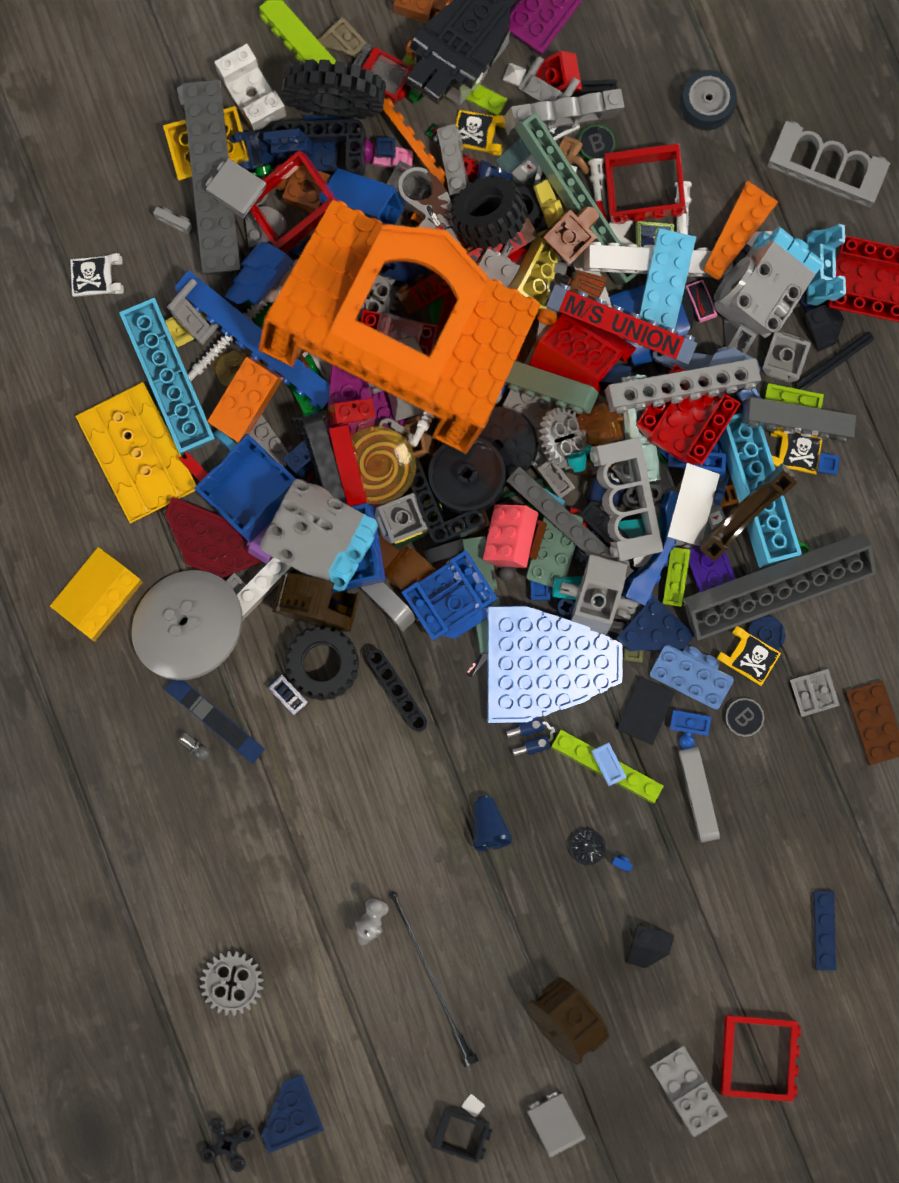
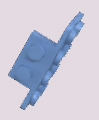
(692, 674)

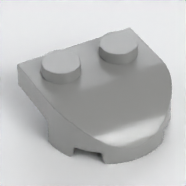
(256, 233)

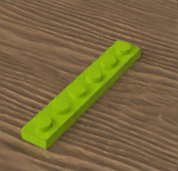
(480, 96)

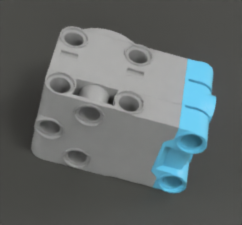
(767, 282)
(319, 534)

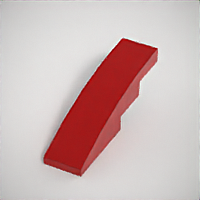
(348, 464)

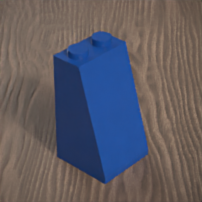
(367, 195)

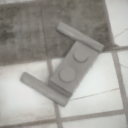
(541, 90)
(189, 317)

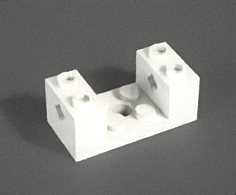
(239, 74)

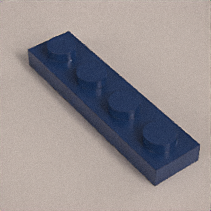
(824, 930)

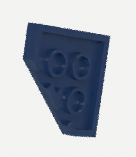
(653, 629)
(292, 1116)

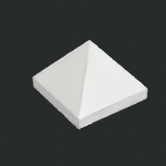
(514, 74)

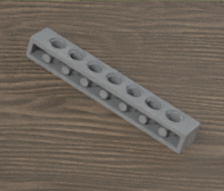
(746, 369)

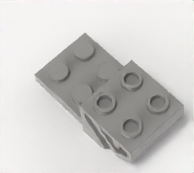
(688, 1091)

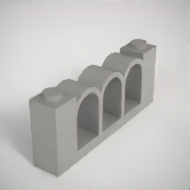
(568, 110)
(874, 168)
(636, 546)

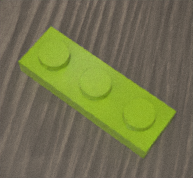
(793, 396)
(676, 576)

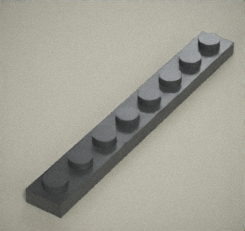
(559, 516)

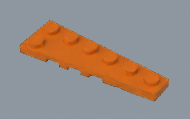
(417, 145)
(745, 219)

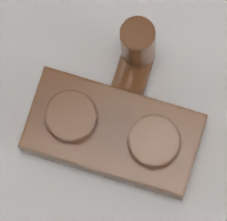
(570, 148)

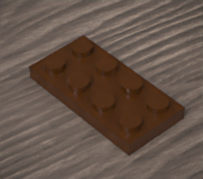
(875, 722)

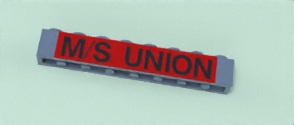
(622, 324)

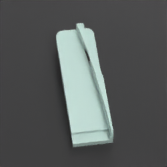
(631, 431)

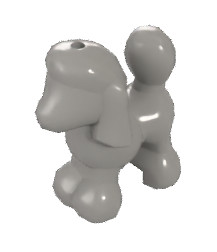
(370, 923)

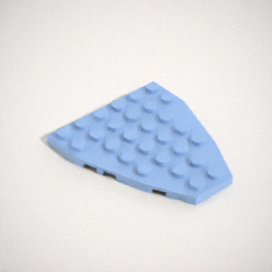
(544, 663)

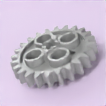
(388, 300)
(557, 424)
(214, 980)

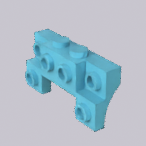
(825, 283)

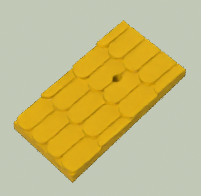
(139, 468)

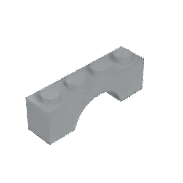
(451, 149)

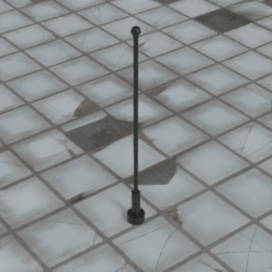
(468, 1057)

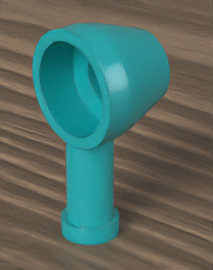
(578, 460)

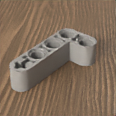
(391, 604)

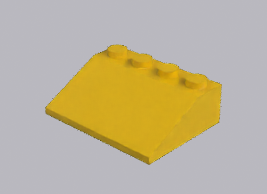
(178, 143)
(96, 594)

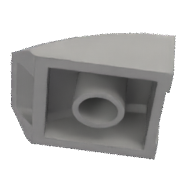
(786, 356)
(400, 518)

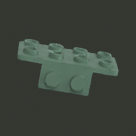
(553, 556)

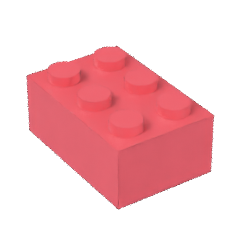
(510, 536)

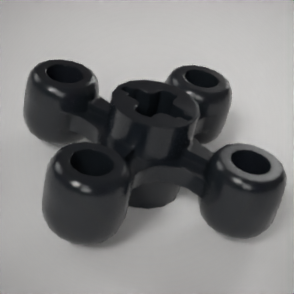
(219, 1149)

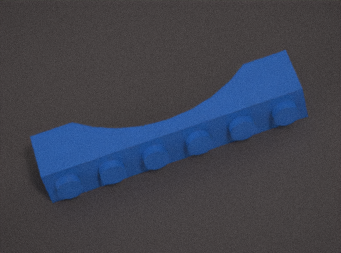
(641, 583)

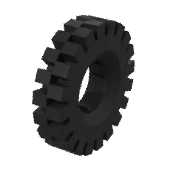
(333, 89)

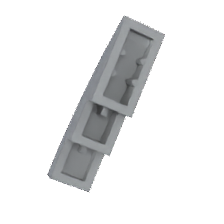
(551, 474)

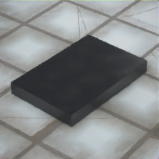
(646, 711)

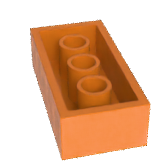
(245, 399)

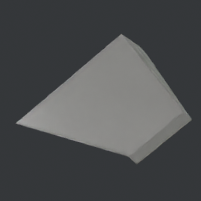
(738, 336)

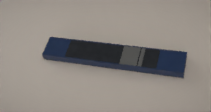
(215, 719)

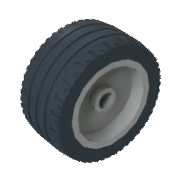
(696, 95)

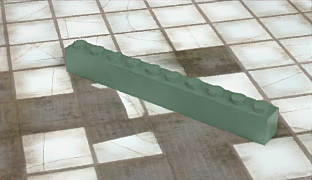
(565, 180)

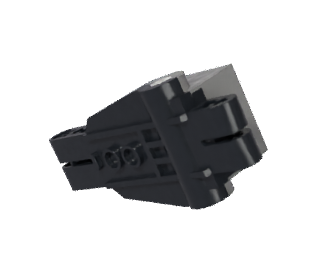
(459, 47)

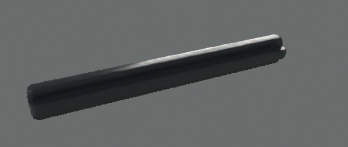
(835, 361)

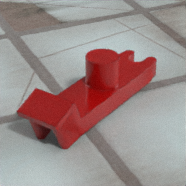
(194, 467)

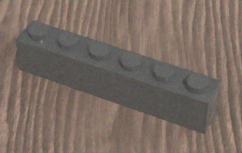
(798, 419)

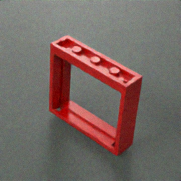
(641, 156)
(307, 225)
(727, 1056)

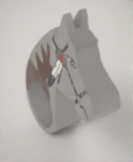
(435, 209)

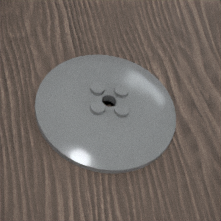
(201, 643)

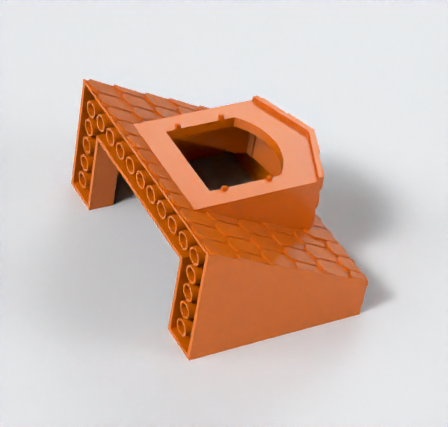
(331, 284)

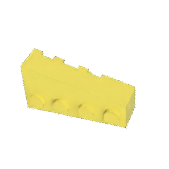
(536, 272)

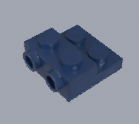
(288, 142)

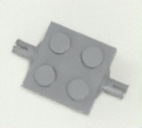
(498, 265)

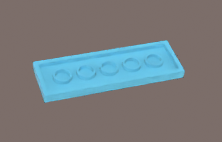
(667, 277)

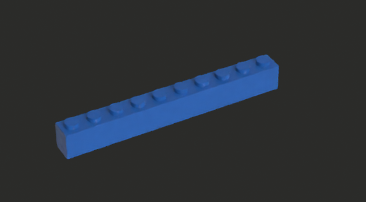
(249, 336)

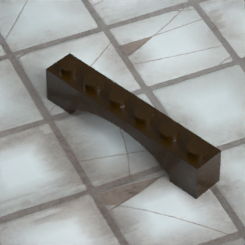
(772, 488)

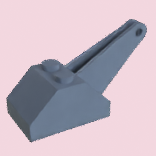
(698, 361)

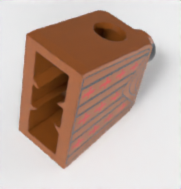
(587, 283)

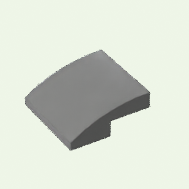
(815, 692)

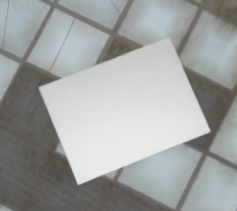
(693, 504)

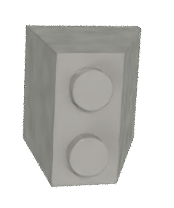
(235, 187)
(555, 1123)

